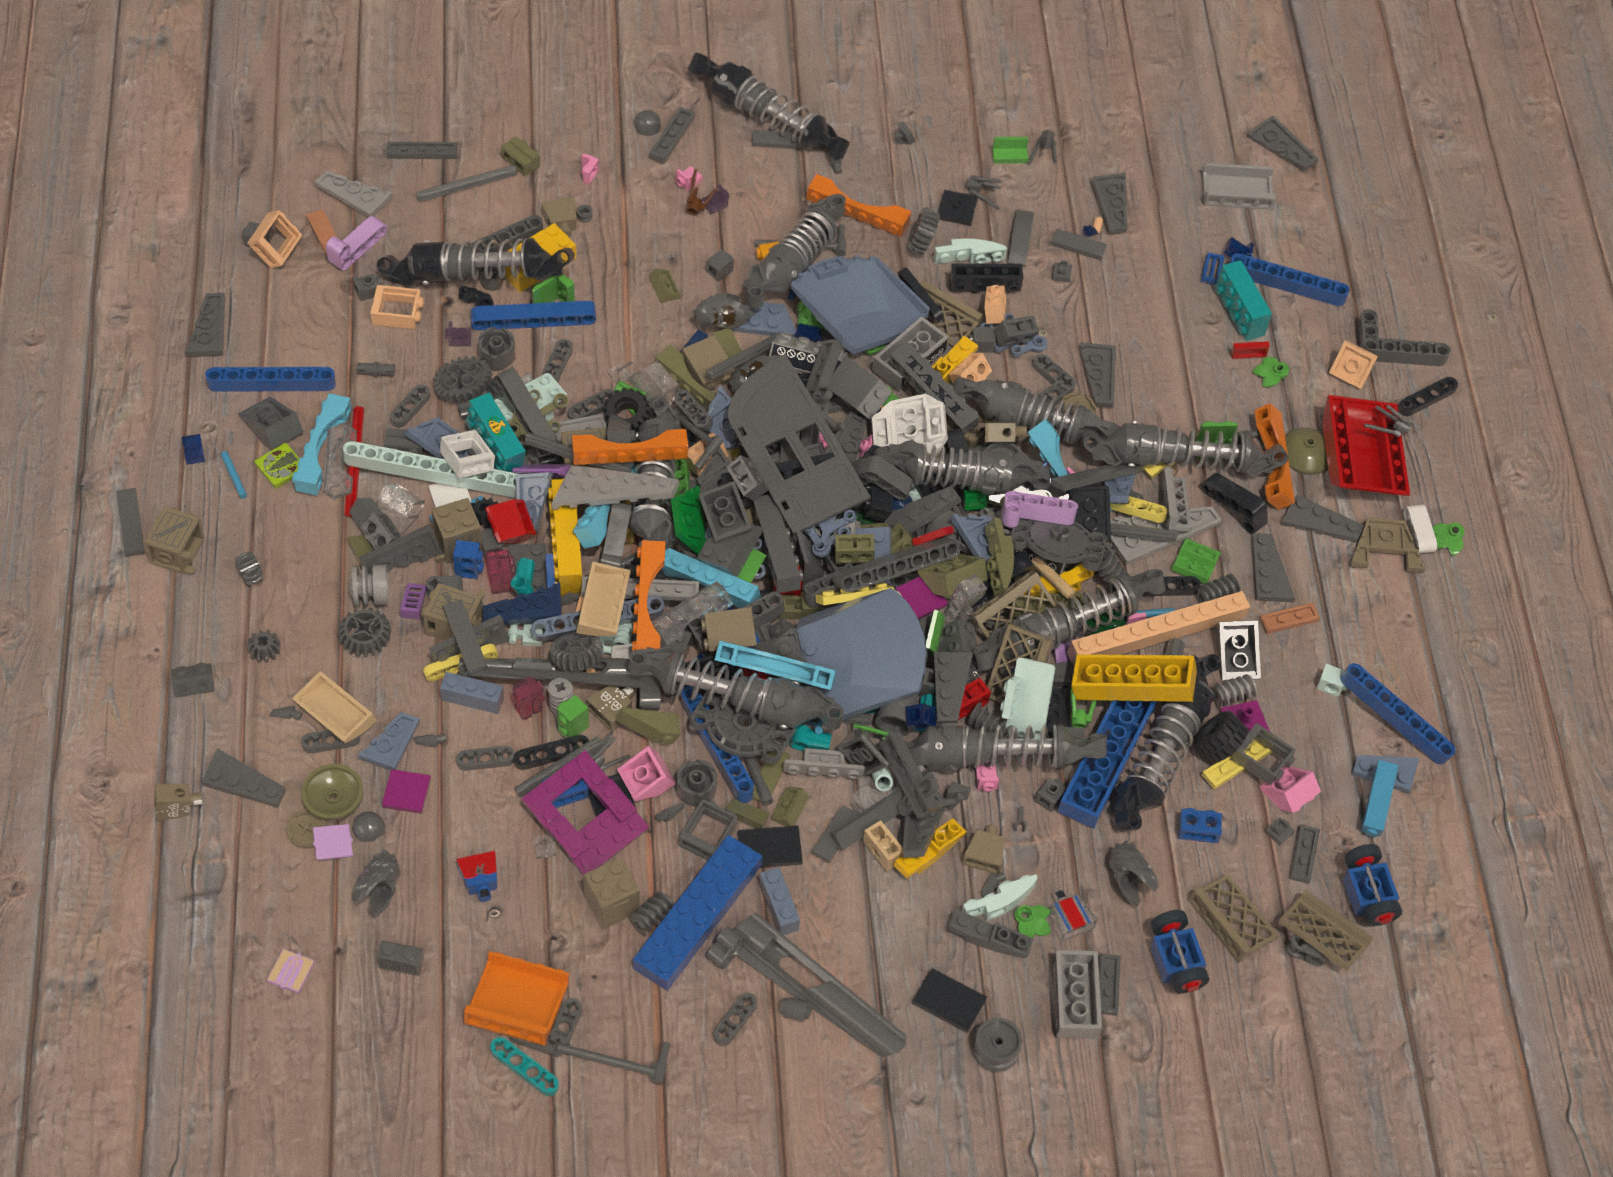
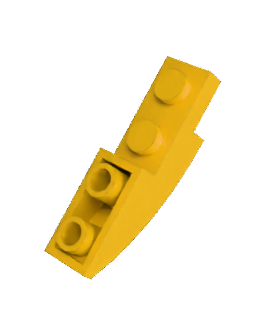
(954, 357)
(1073, 578)
(942, 841)

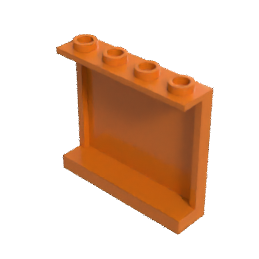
(517, 998)

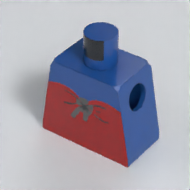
(479, 874)

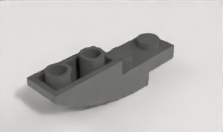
(989, 936)

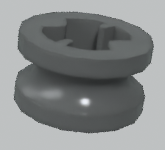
(584, 209)

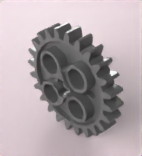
(454, 385)

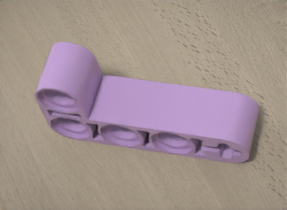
(345, 252)
(1037, 507)

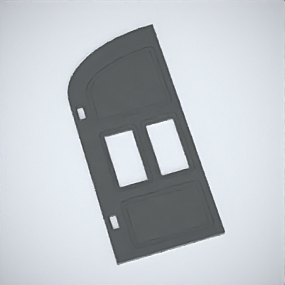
(775, 407)

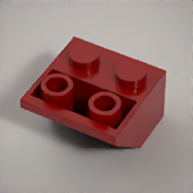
(511, 521)

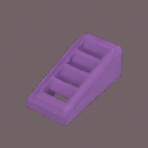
(409, 612)

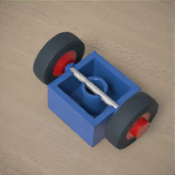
(1371, 886)
(1178, 952)

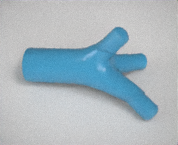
(817, 725)

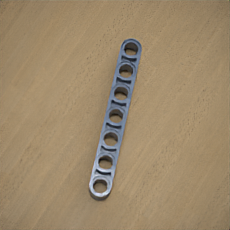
(568, 619)

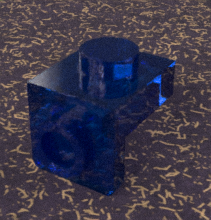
(1234, 246)

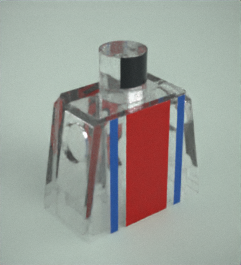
(1071, 916)

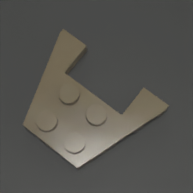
(1387, 537)

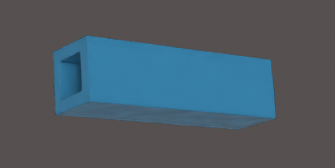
(1379, 798)

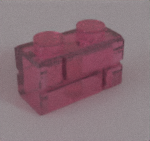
(500, 571)
(528, 697)

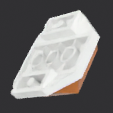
(911, 414)

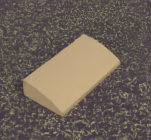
(603, 600)
(334, 708)

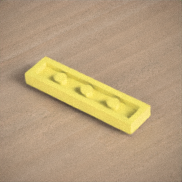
(831, 597)
(1228, 769)

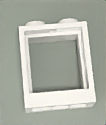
(470, 465)

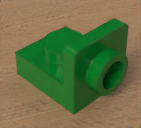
(974, 500)

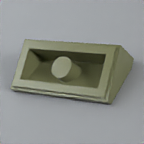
(664, 285)
(359, 546)
(790, 806)
(748, 814)

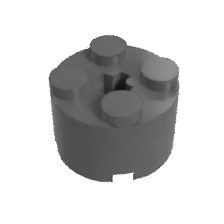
(497, 348)
(696, 782)

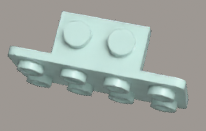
(548, 390)
(1028, 696)

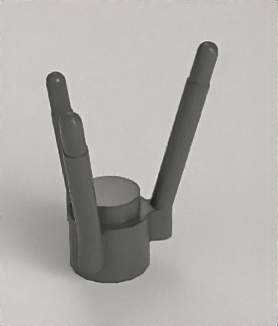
(1047, 141)
(976, 183)
(1401, 424)
(599, 759)

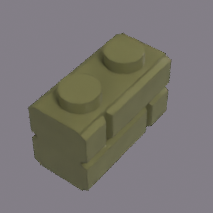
(521, 155)

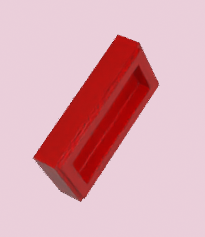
(1250, 350)
(933, 535)

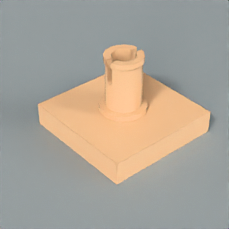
(1353, 364)

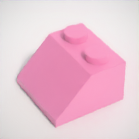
(646, 775)
(1292, 790)

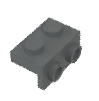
(192, 679)

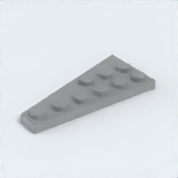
(609, 487)
(1135, 548)

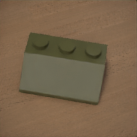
(946, 575)

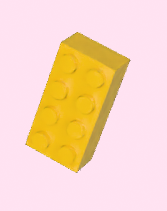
(551, 240)

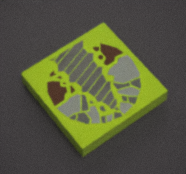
(278, 465)

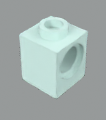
(1330, 680)

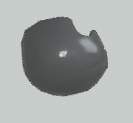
(647, 122)
(368, 826)

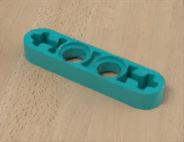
(526, 1064)

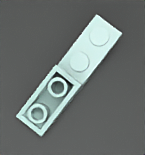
(975, 250)
(1007, 898)

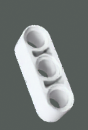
(1420, 528)

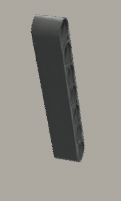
(889, 562)

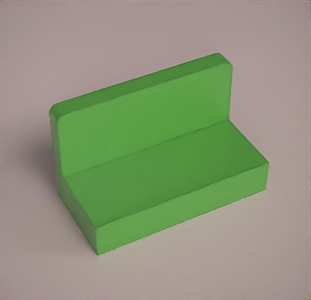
(1010, 150)

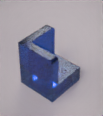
(193, 449)

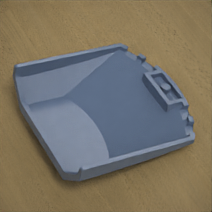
(858, 301)
(871, 645)

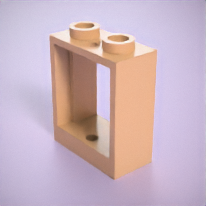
(264, 249)
(396, 294)

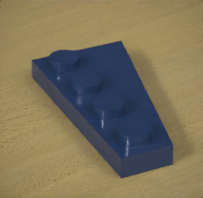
(527, 608)

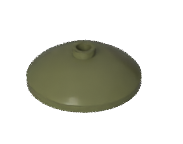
(1305, 457)
(330, 782)

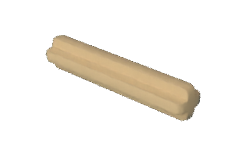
(1053, 577)

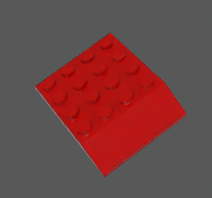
(1360, 455)

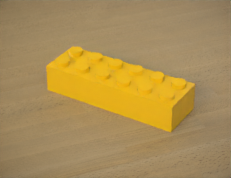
(565, 544)
(1134, 677)

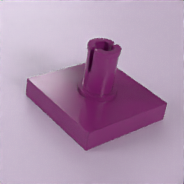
(1248, 713)

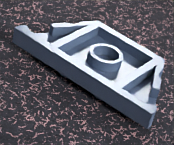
(768, 321)
(719, 413)
(429, 436)
(973, 533)

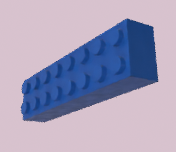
(1096, 777)
(697, 912)

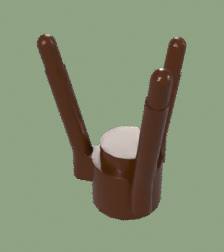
(694, 203)

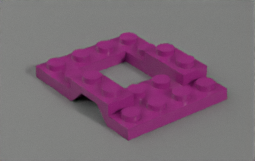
(604, 834)

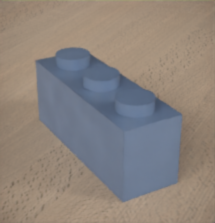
(472, 693)
(779, 901)

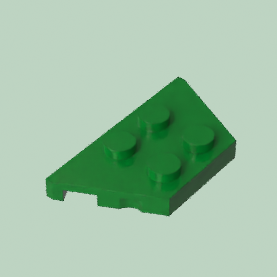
(689, 519)

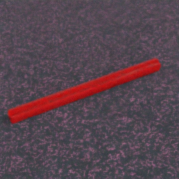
(357, 424)

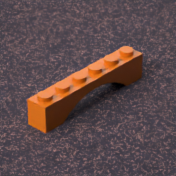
(889, 218)
(593, 450)
(1279, 483)
(652, 561)

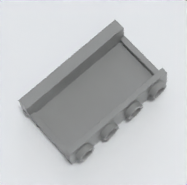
(1238, 186)

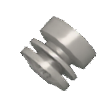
(370, 585)

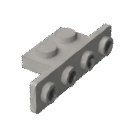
(823, 763)

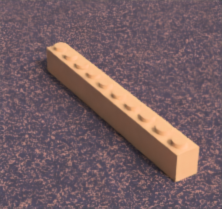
(1162, 627)

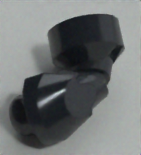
(470, 295)

